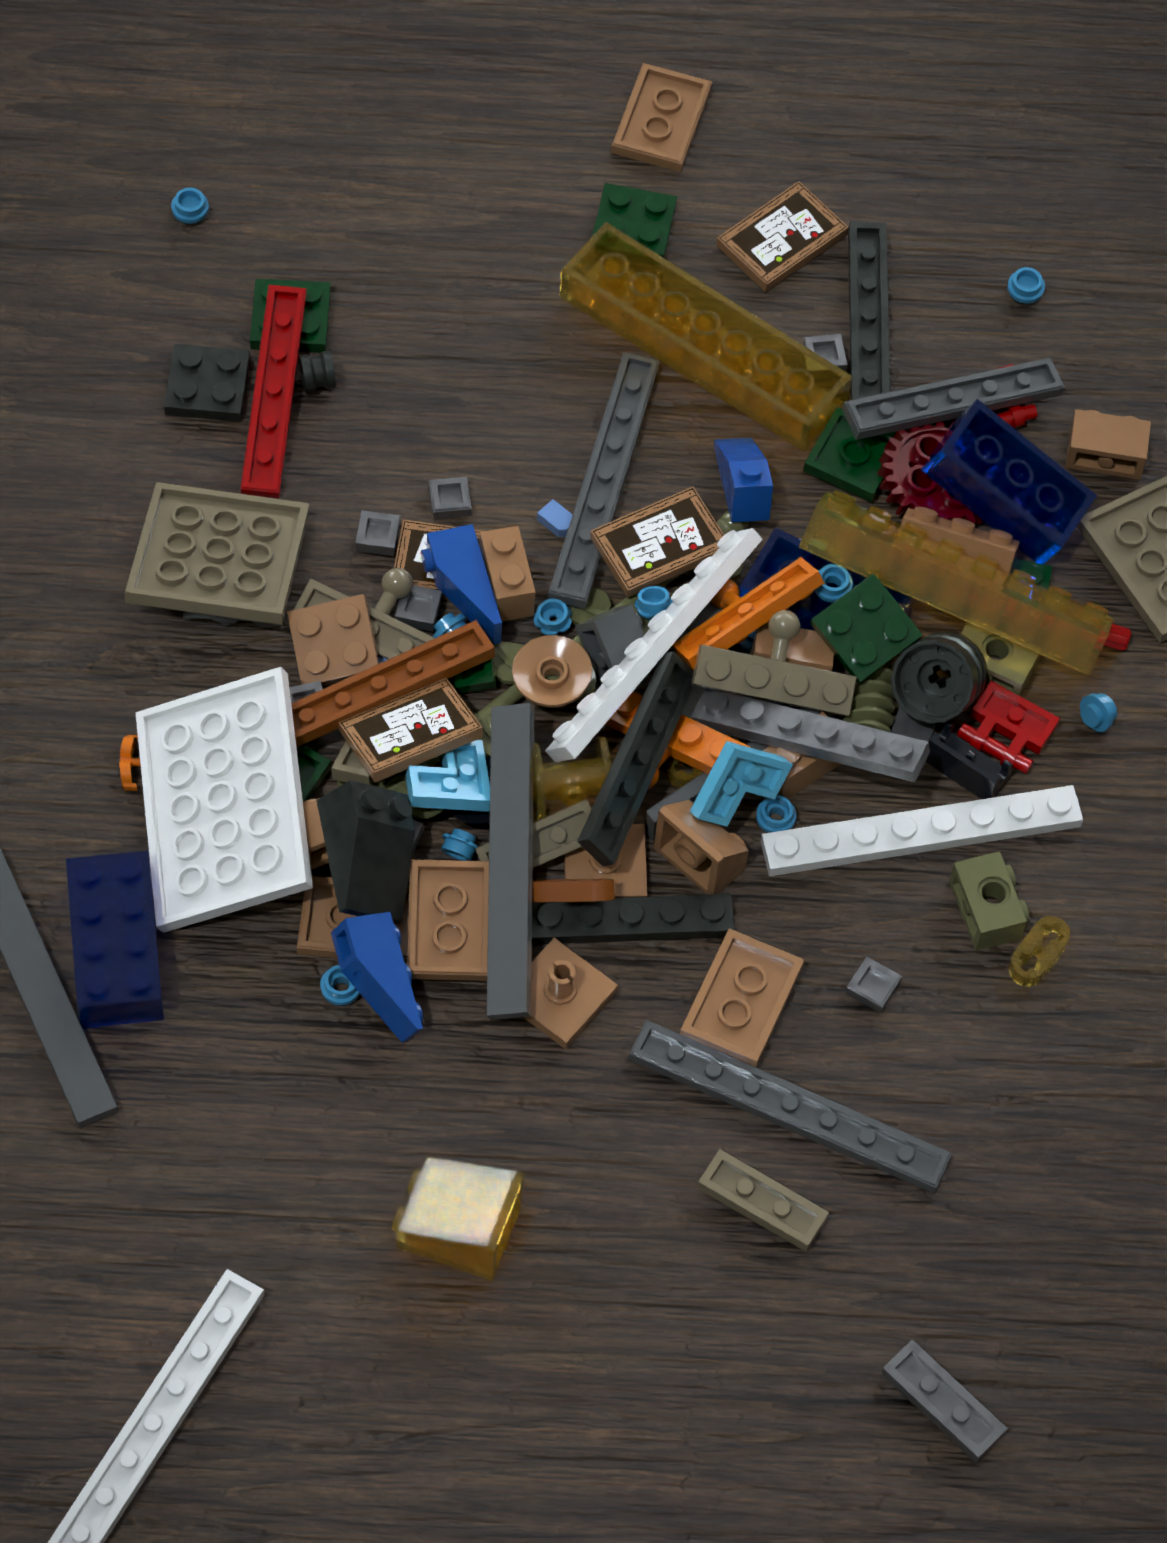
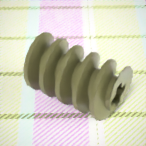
(874, 701)

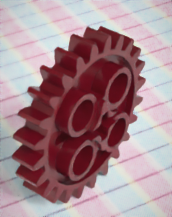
(902, 468)

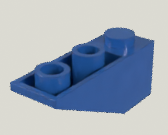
(375, 966)

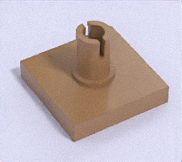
(628, 871)
(566, 993)

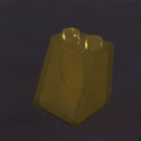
(460, 1214)

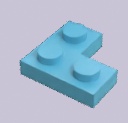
(734, 773)
(456, 786)

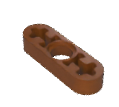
(573, 890)

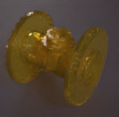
(568, 780)

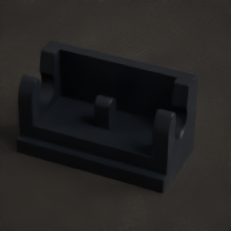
(967, 764)

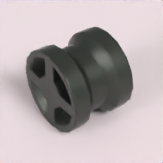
(317, 371)

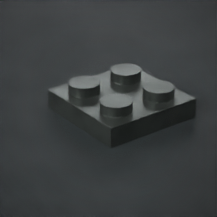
(207, 382)

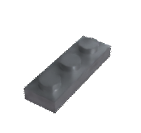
(944, 1401)

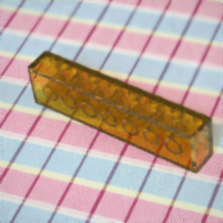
(705, 336)
(957, 582)

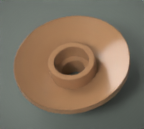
(556, 657)

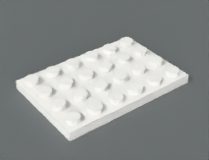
(223, 800)

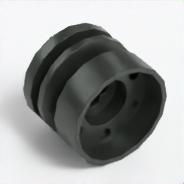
(935, 698)

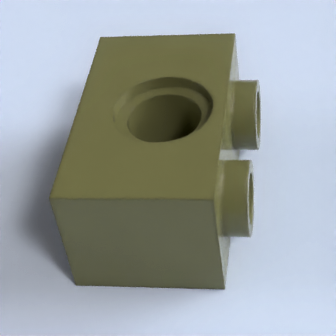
(1016, 661)
(988, 922)

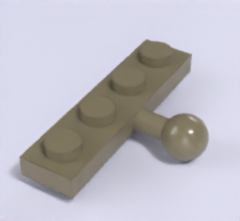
(390, 634)
(774, 677)

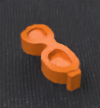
(126, 761)

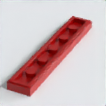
(273, 391)

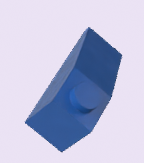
(744, 479)
(462, 576)

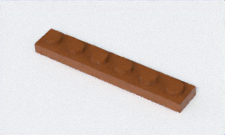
(390, 679)

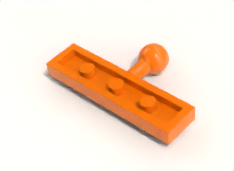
(749, 612)
(690, 741)

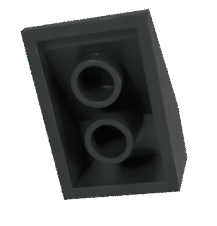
(368, 847)

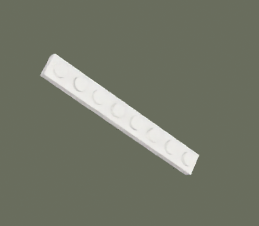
(649, 649)
(921, 830)
(160, 1412)

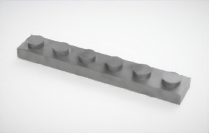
(812, 734)

